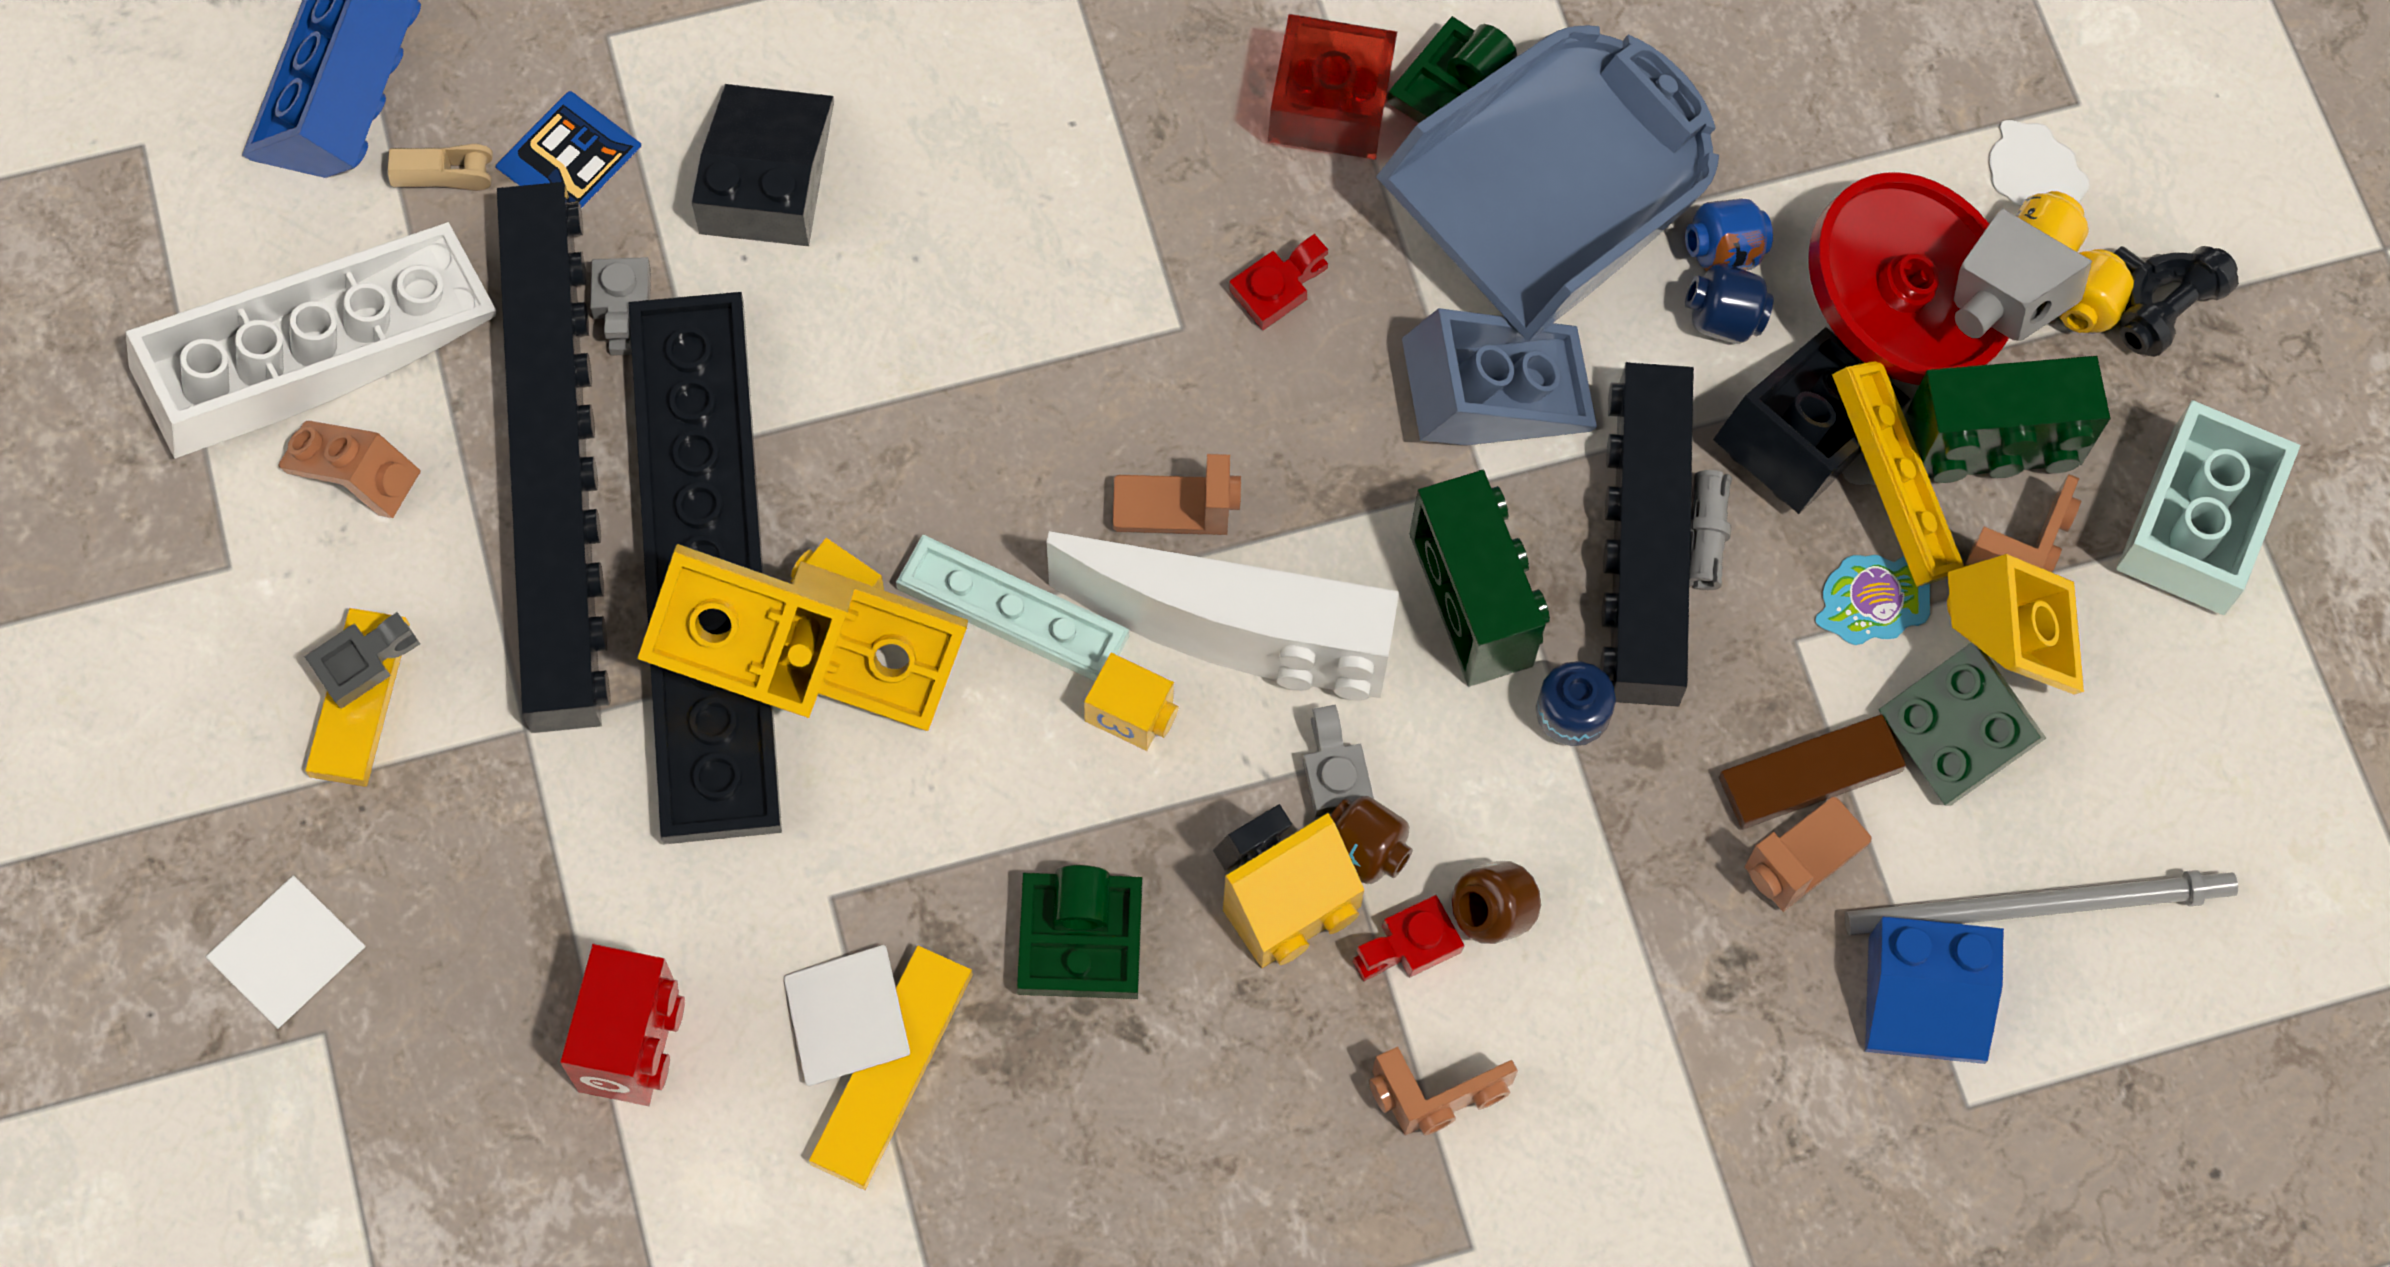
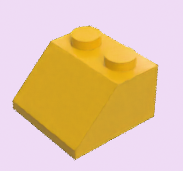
(2019, 619)
(1293, 893)

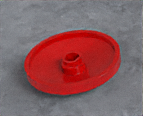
(1889, 273)

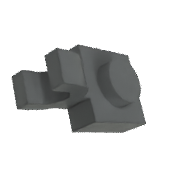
(353, 662)

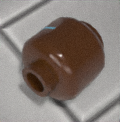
(1373, 838)
(1496, 902)

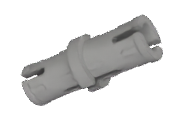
(1709, 528)

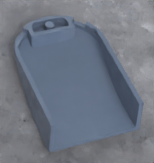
(1557, 169)

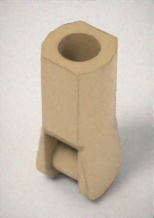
(433, 167)

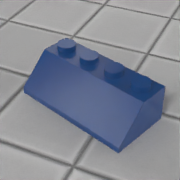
(330, 84)

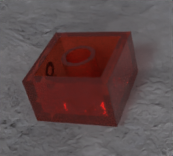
(1332, 86)

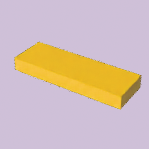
(350, 736)

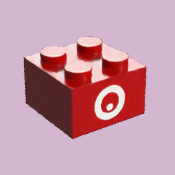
(622, 1026)

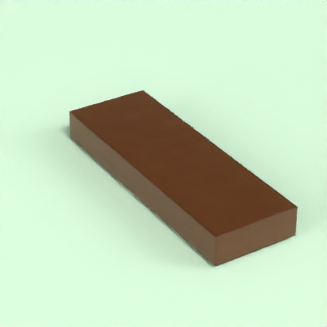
(1812, 771)

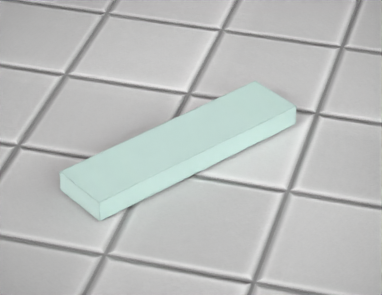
(1011, 608)

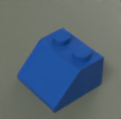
(1933, 989)

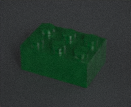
(2008, 417)
(1478, 577)

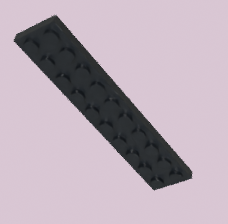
(703, 494)

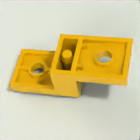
(802, 638)

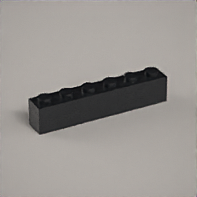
(1650, 534)

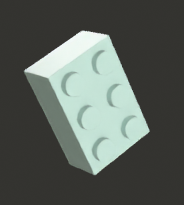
(2208, 508)

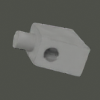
(2017, 280)

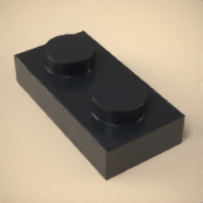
(1253, 838)

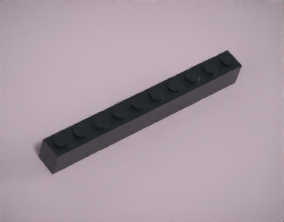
(549, 459)

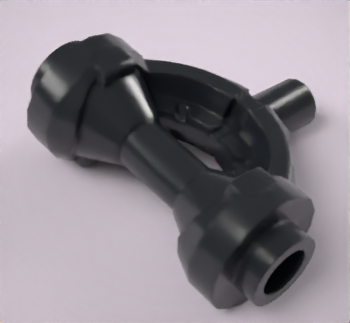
(2203, 275)

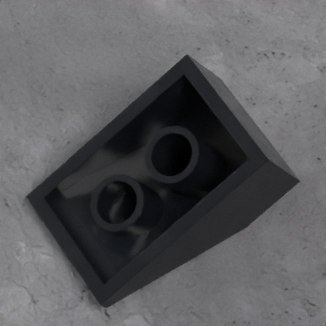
(762, 165)
(1795, 425)

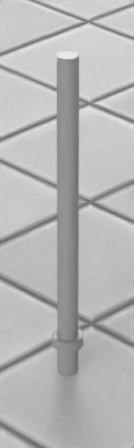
(2191, 888)

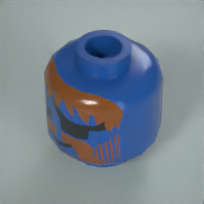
(1729, 234)

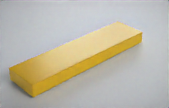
(1898, 472)
(880, 1094)

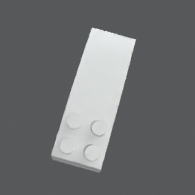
(304, 338)
(1234, 613)

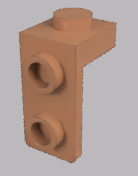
(355, 459)
(1178, 502)
(2044, 553)
(1806, 854)
(1398, 1091)

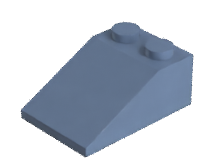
(1487, 384)

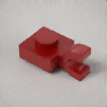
(1275, 287)
(1415, 937)

